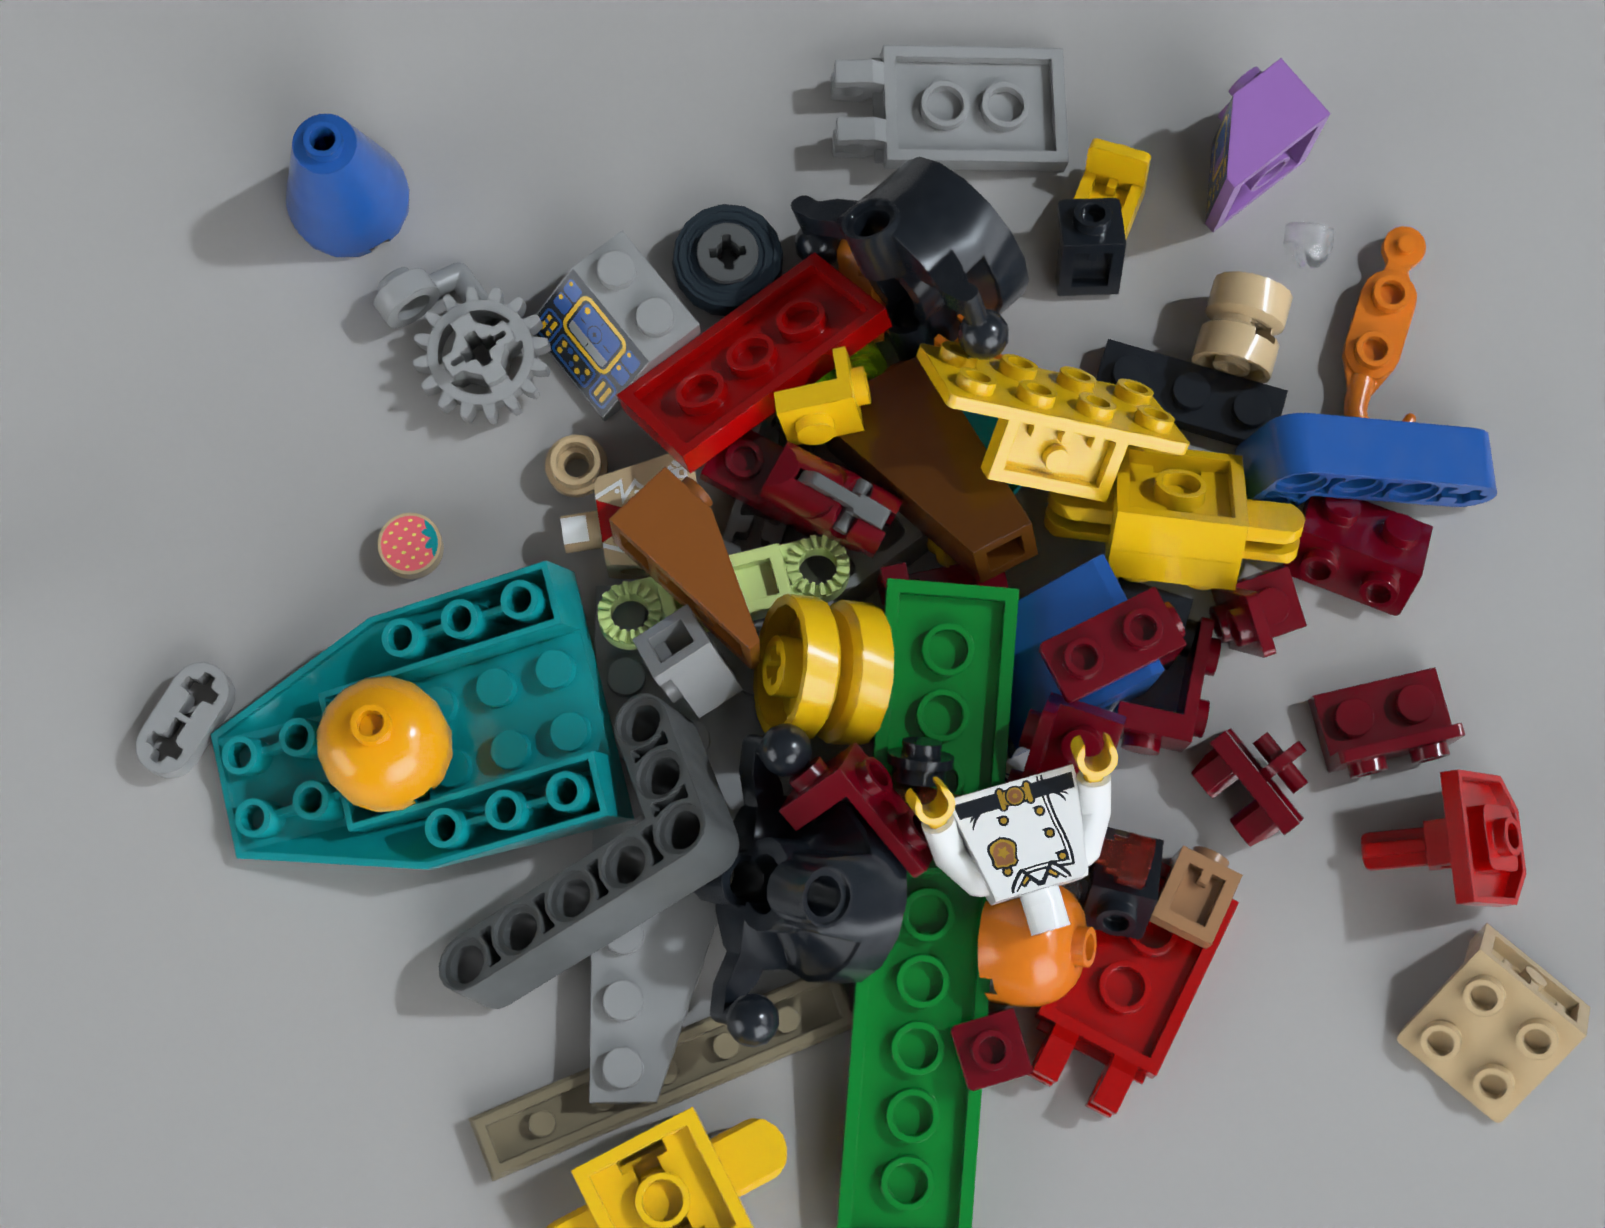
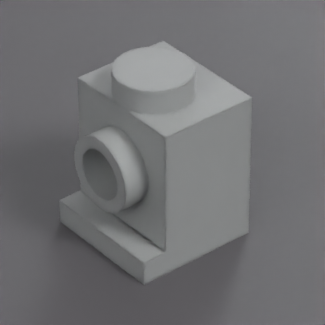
(687, 662)

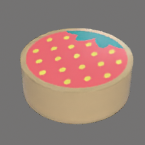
(410, 545)

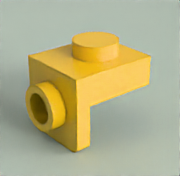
(1117, 173)
(825, 408)

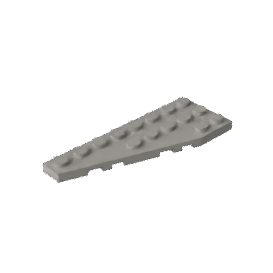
(651, 972)

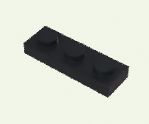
(1195, 395)

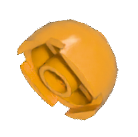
(384, 743)

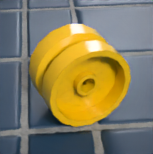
(824, 668)

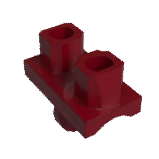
(1271, 807)

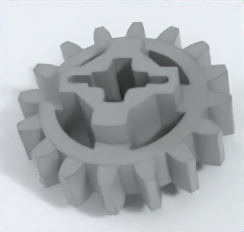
(462, 368)

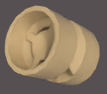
(1244, 318)

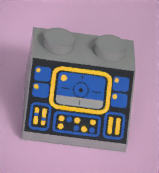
(613, 322)

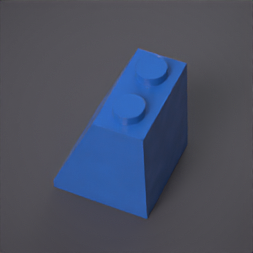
(1049, 612)

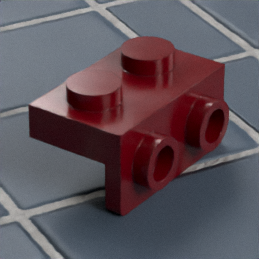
(1361, 551)

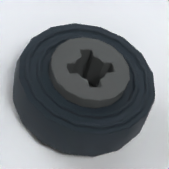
(729, 281)

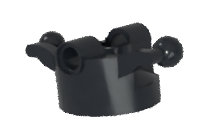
(928, 254)
(800, 899)

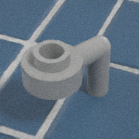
(410, 293)

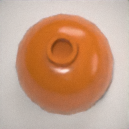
(1036, 967)

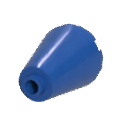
(343, 188)

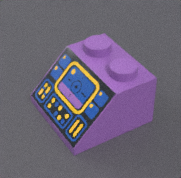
(1260, 138)

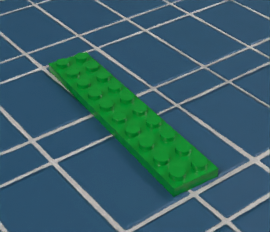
(907, 1102)

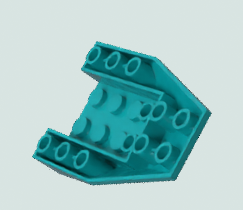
(524, 718)

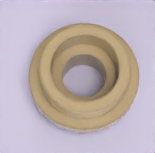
(572, 448)

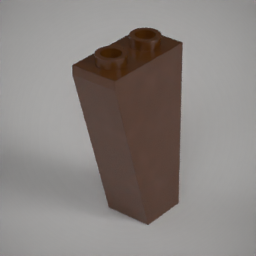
(934, 464)

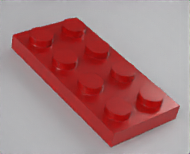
(770, 343)

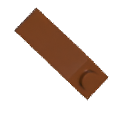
(679, 545)

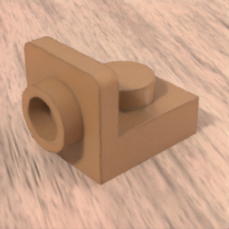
(1196, 895)

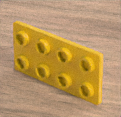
(1052, 426)

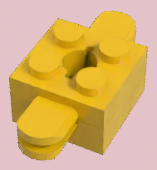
(1179, 520)
(678, 1176)

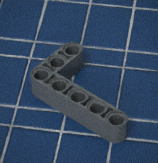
(621, 884)

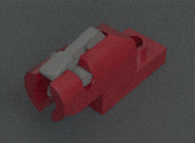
(804, 491)

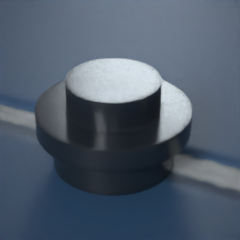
(919, 761)

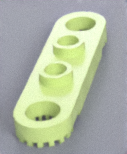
(762, 576)

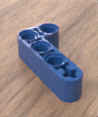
(1367, 461)

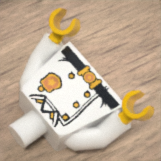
(1024, 834)

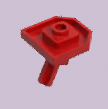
(1475, 840)

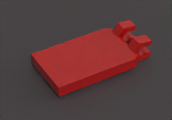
(1124, 1009)

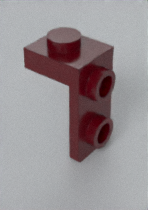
(1114, 645)
(1153, 728)
(870, 791)

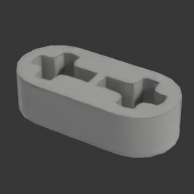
(173, 711)

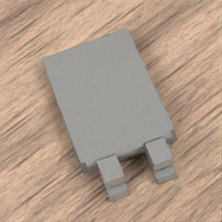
(956, 107)

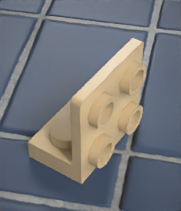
(1496, 1026)

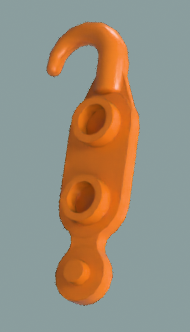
(1381, 321)

